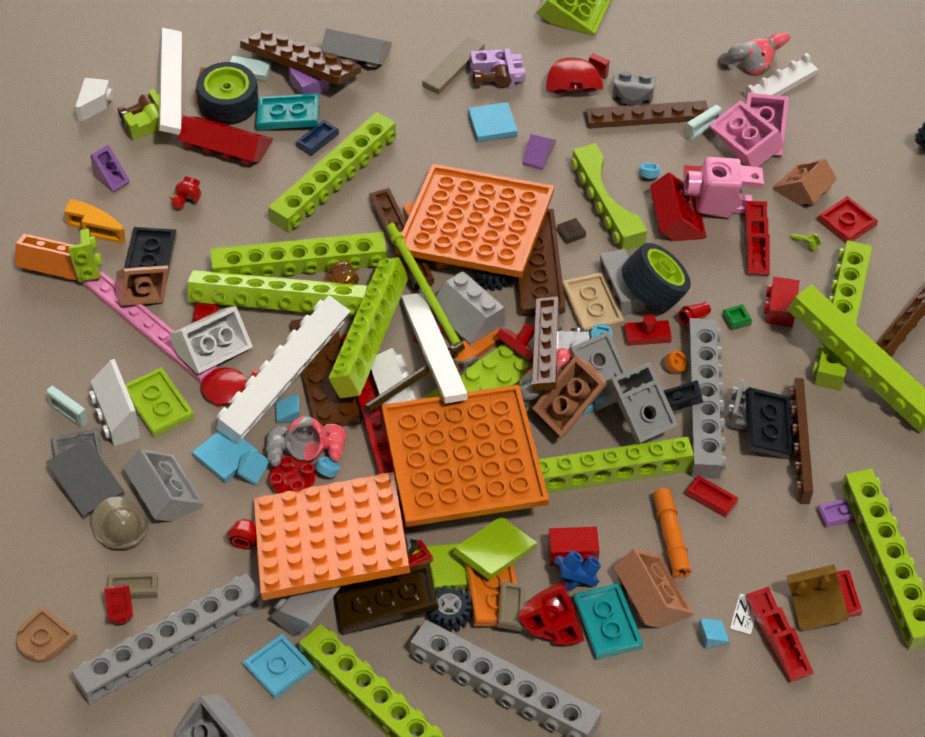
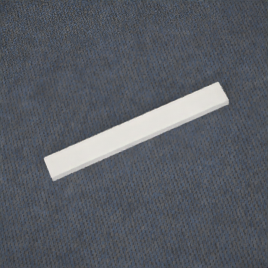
(170, 81)
(434, 348)

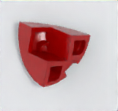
(571, 75)
(552, 616)

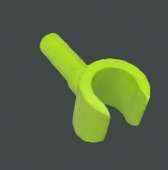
(812, 240)

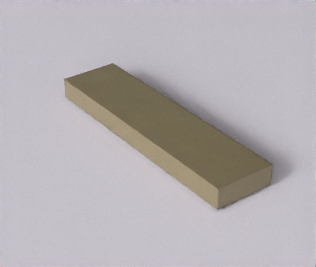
(452, 65)

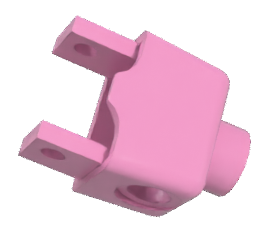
(719, 184)

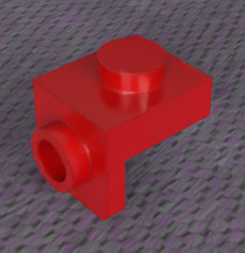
(119, 603)

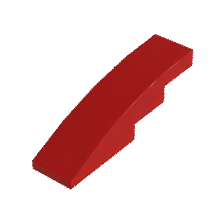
(757, 238)
(778, 635)

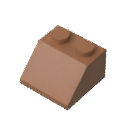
(806, 182)
(141, 285)

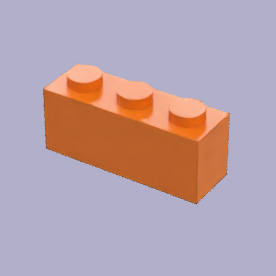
(44, 256)

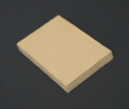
(592, 301)

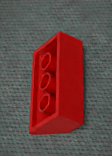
(224, 139)

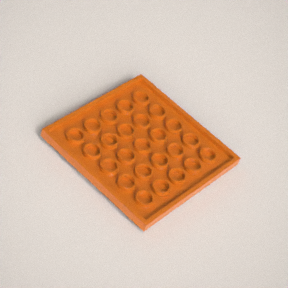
(476, 220)
(464, 456)
(329, 536)

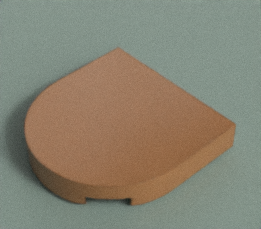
(43, 637)

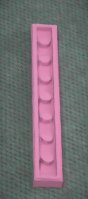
(142, 320)

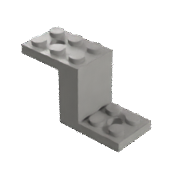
(630, 388)

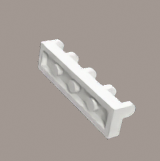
(786, 79)

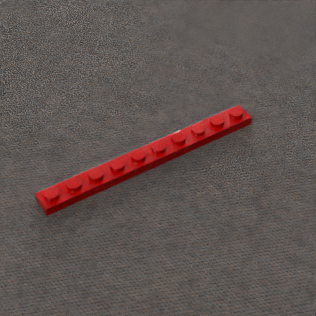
(376, 428)

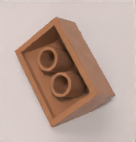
(575, 392)
(652, 589)

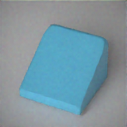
(287, 409)
(252, 466)
(712, 632)

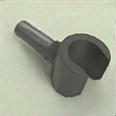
(463, 364)

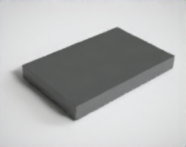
(84, 477)

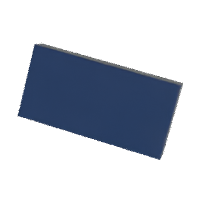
(317, 138)

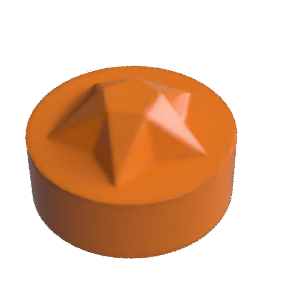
(676, 362)

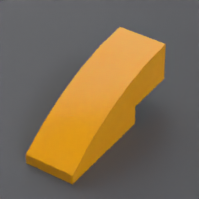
(99, 222)

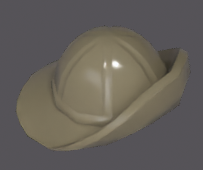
(119, 523)

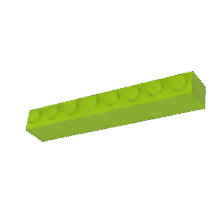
(861, 355)

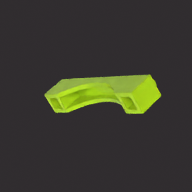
(625, 226)

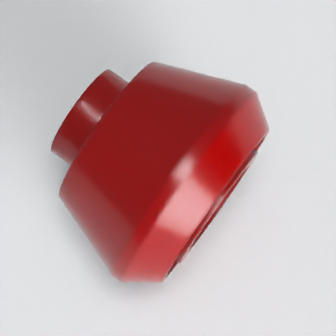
(242, 534)

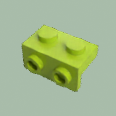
(85, 258)

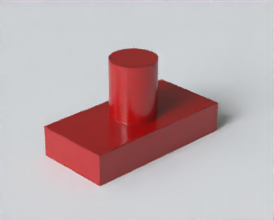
(647, 332)
(519, 342)

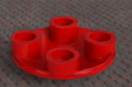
(222, 385)
(292, 475)

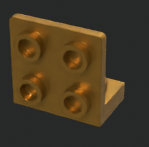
(817, 597)

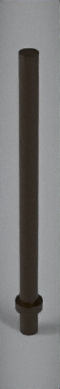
(409, 380)

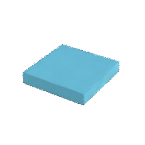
(492, 121)
(222, 455)
(278, 666)

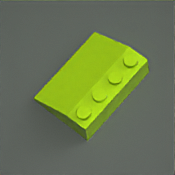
(574, 14)

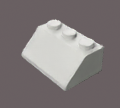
(211, 339)
(114, 405)

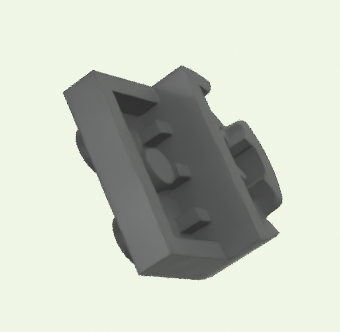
(633, 88)

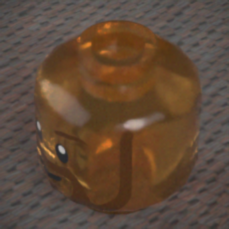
(342, 273)

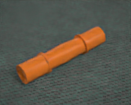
(672, 533)

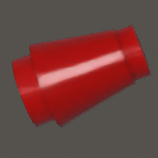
(693, 311)

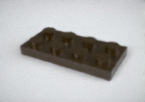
(387, 599)

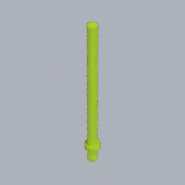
(397, 238)

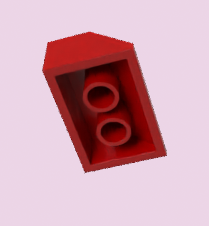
(675, 211)

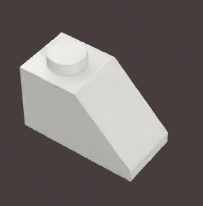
(93, 98)

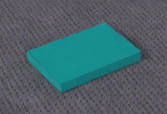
(288, 111)
(607, 621)

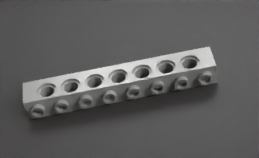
(705, 416)
(163, 649)
(497, 671)

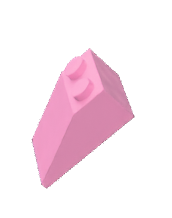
(772, 109)
(747, 134)

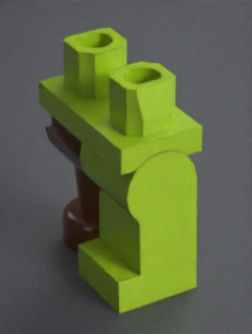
(142, 117)

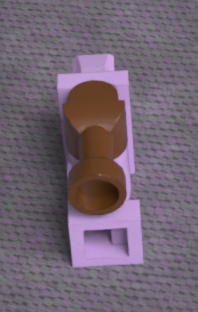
(496, 67)

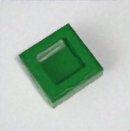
(737, 317)

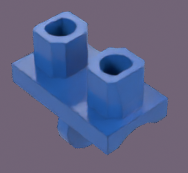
(575, 572)

